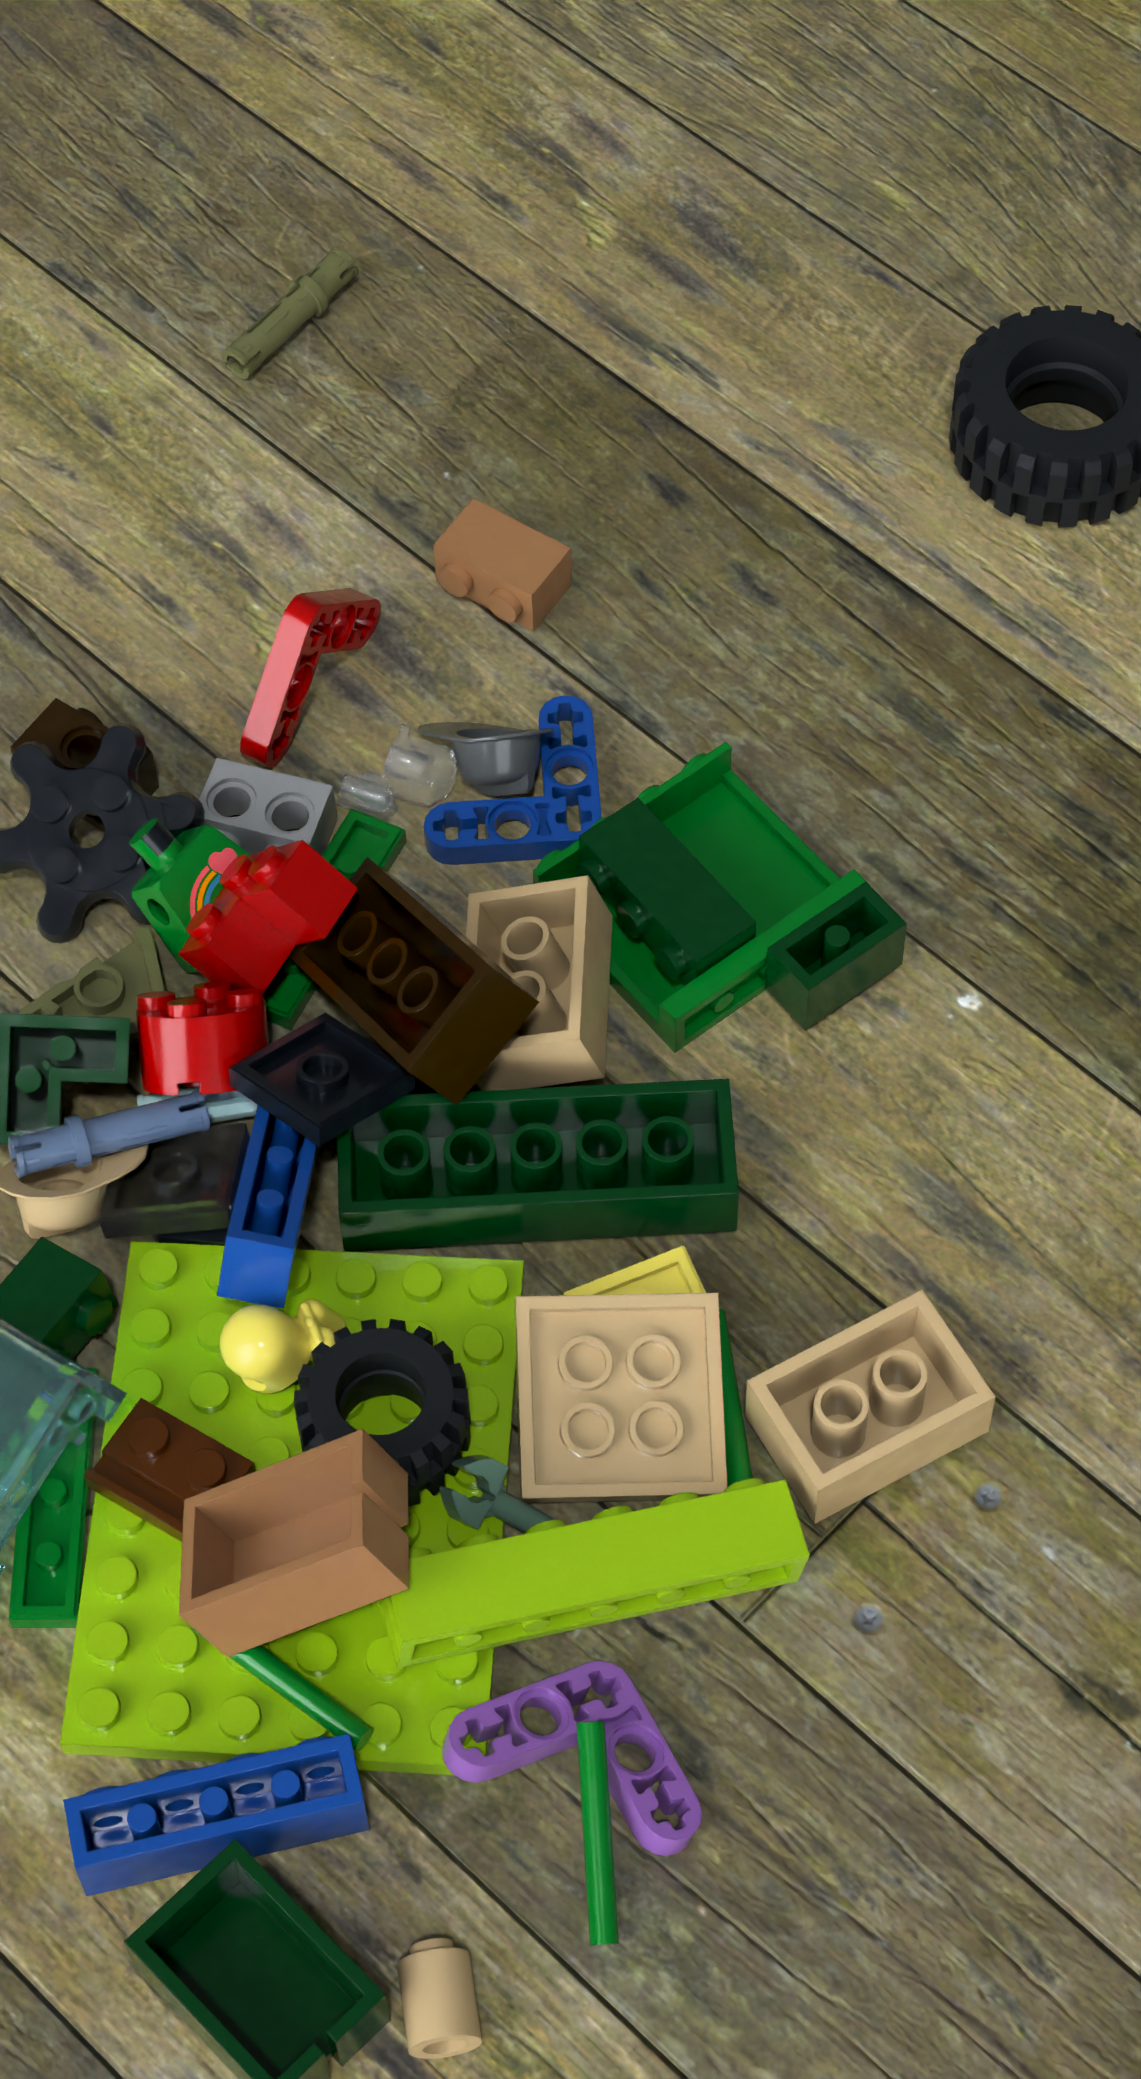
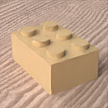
(559, 950)
(868, 1406)

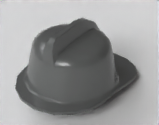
(492, 756)

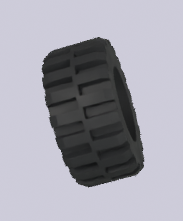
(1041, 468)

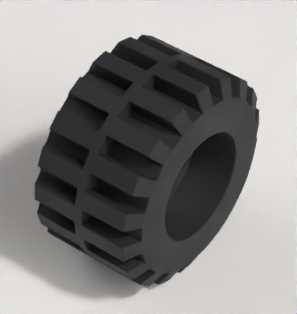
(393, 1364)

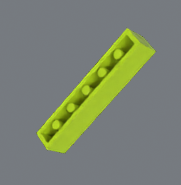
(595, 1571)

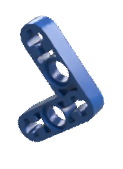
(542, 814)

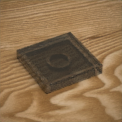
(179, 1185)

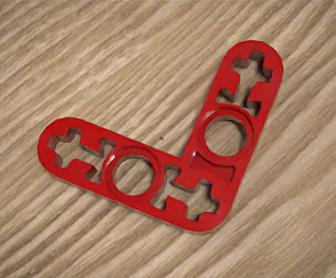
(309, 627)

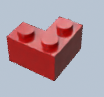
(263, 912)

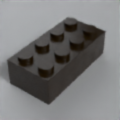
(416, 983)

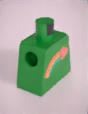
(180, 879)

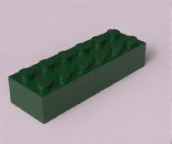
(540, 1166)

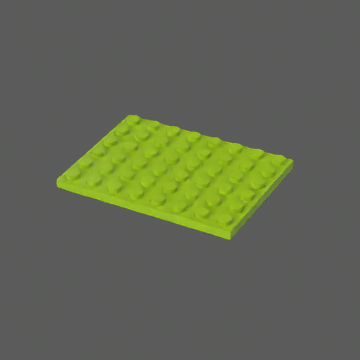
(137, 1668)

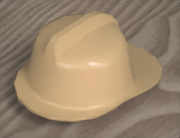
(66, 1196)

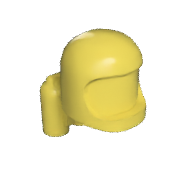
(272, 1346)

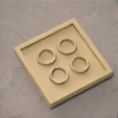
(619, 1397)

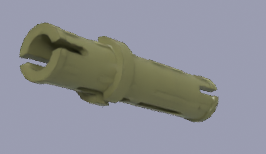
(304, 299)

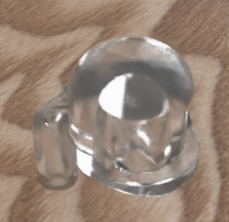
(413, 773)

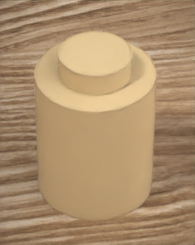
(438, 2000)

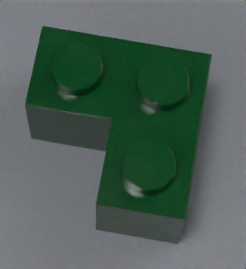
(50, 1049)

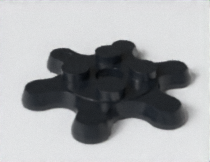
(63, 797)

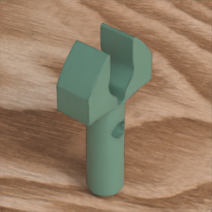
(494, 1500)

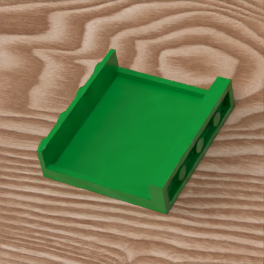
(754, 861)

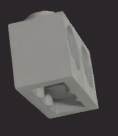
(267, 807)

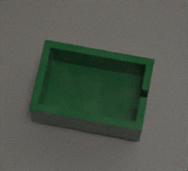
(256, 1974)

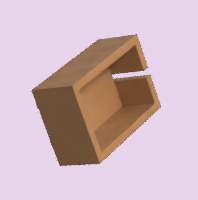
(294, 1544)

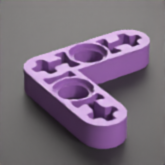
(625, 1722)

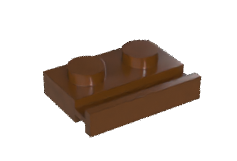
(160, 1463)

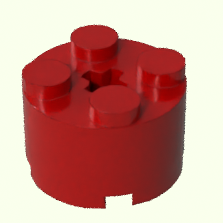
(198, 1036)

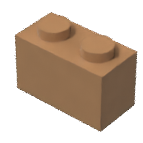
(502, 565)

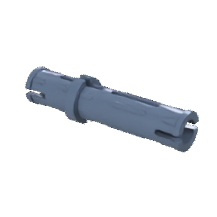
(89, 1138)

